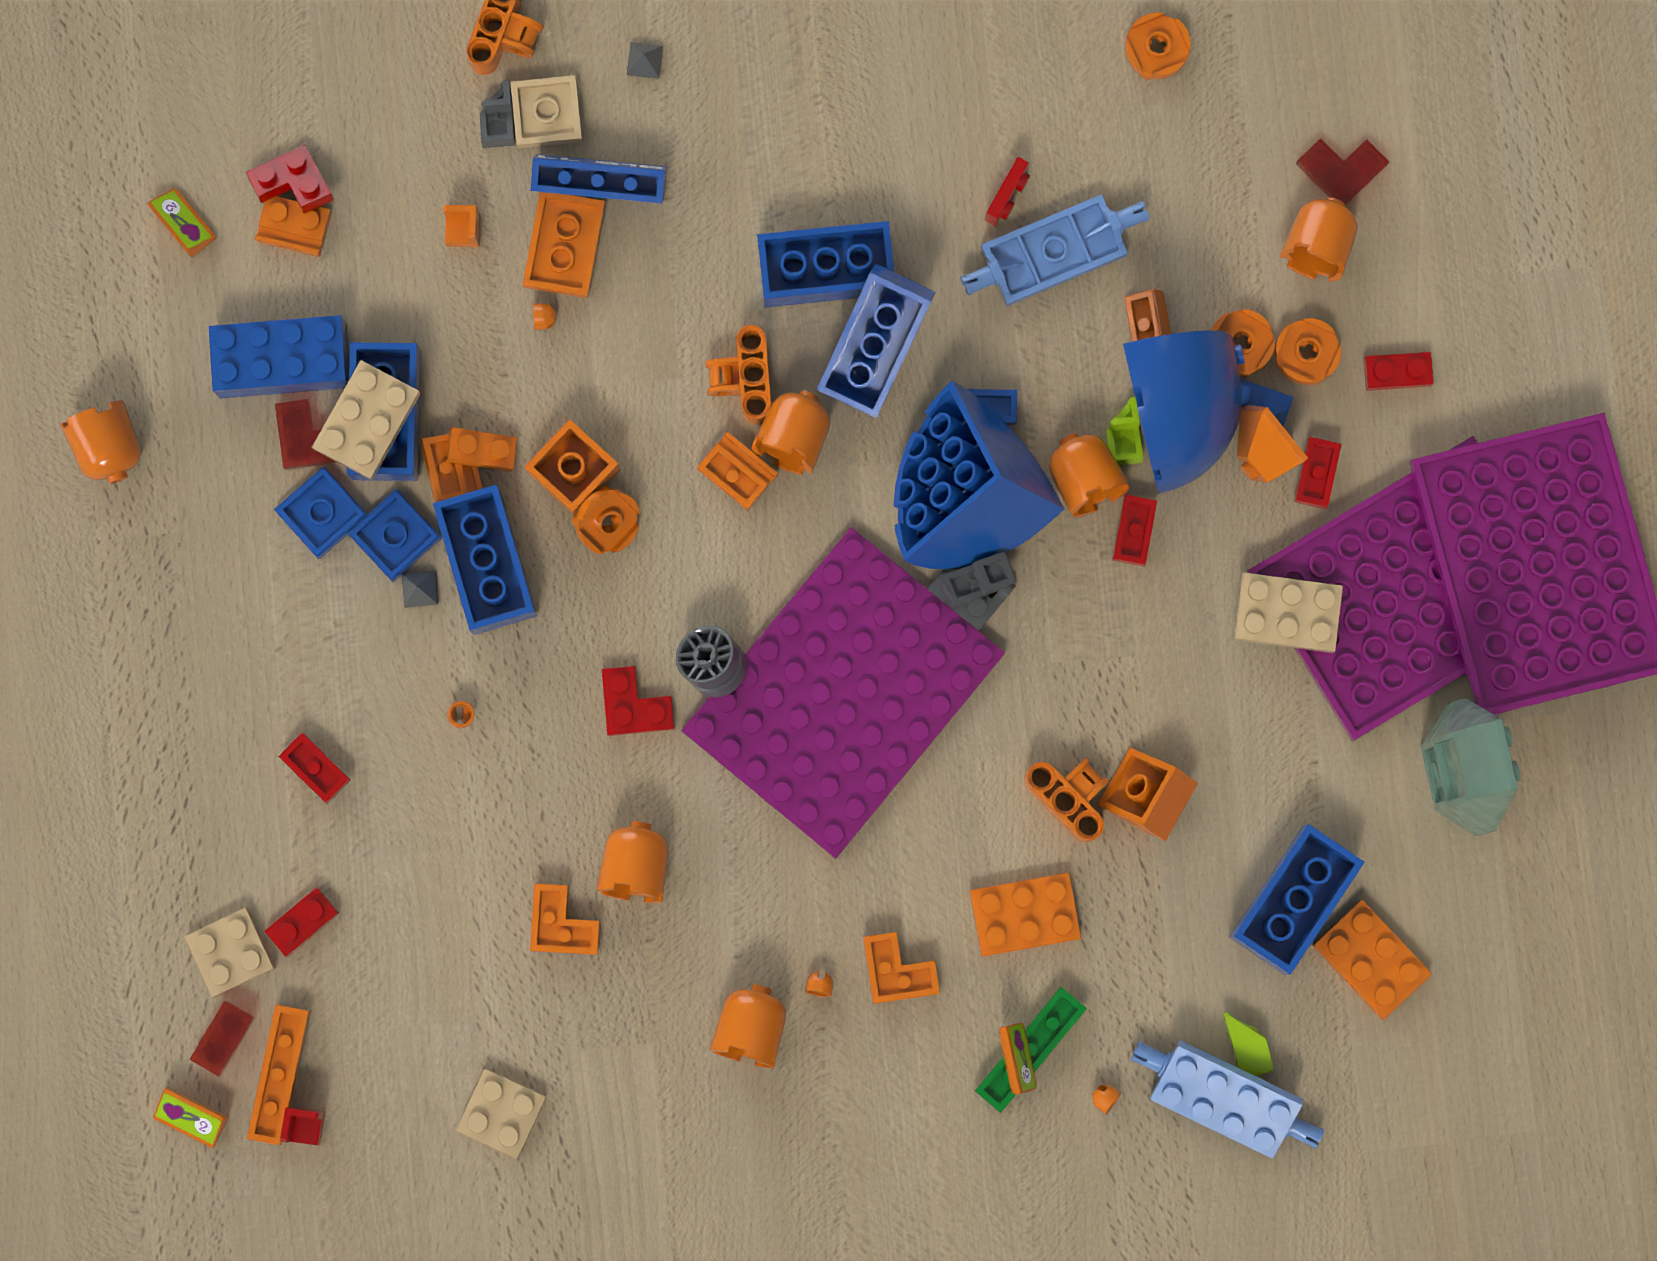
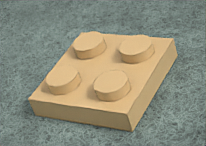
(546, 111)
(229, 952)
(501, 1113)

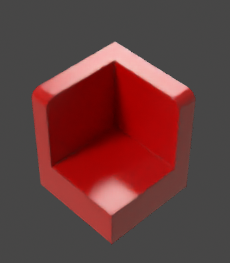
(302, 1125)

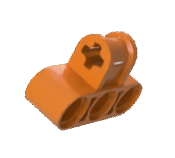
(515, 35)
(734, 371)
(1080, 786)

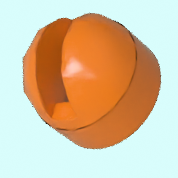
(543, 316)
(467, 714)
(819, 986)
(1105, 1097)

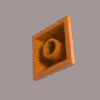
(1265, 445)

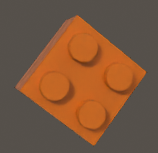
(571, 467)

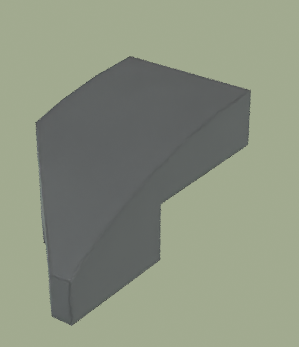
(497, 119)

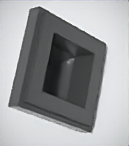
(644, 60)
(419, 589)

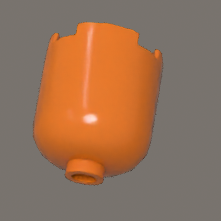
(1321, 239)
(793, 432)
(103, 442)
(1086, 473)
(634, 864)
(750, 1027)

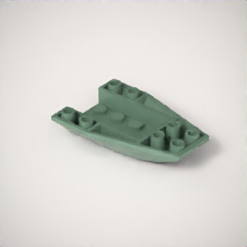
(1470, 766)

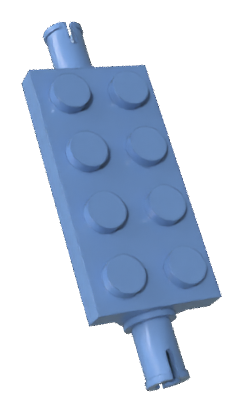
(1054, 250)
(1226, 1098)

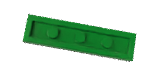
(1042, 1037)

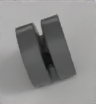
(711, 661)

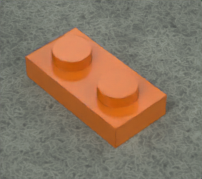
(481, 449)

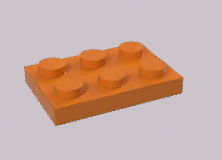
(564, 244)
(1025, 914)
(1371, 959)

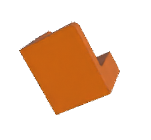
(462, 225)

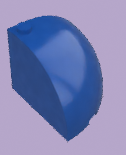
(1186, 401)
(967, 486)

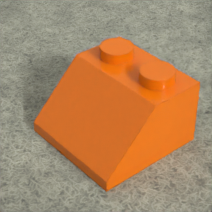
(1148, 793)

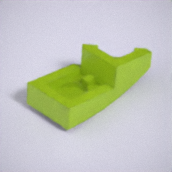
(1124, 435)
(1248, 1046)

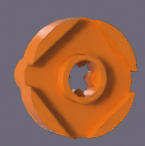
(1164, 29)
(1259, 338)
(1325, 345)
(594, 510)

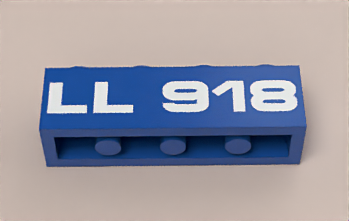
(598, 178)

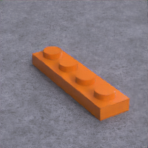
(278, 1073)

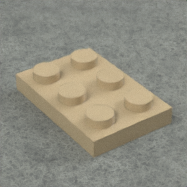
(366, 420)
(1288, 612)

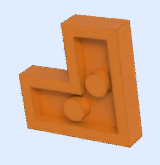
(552, 929)
(892, 980)

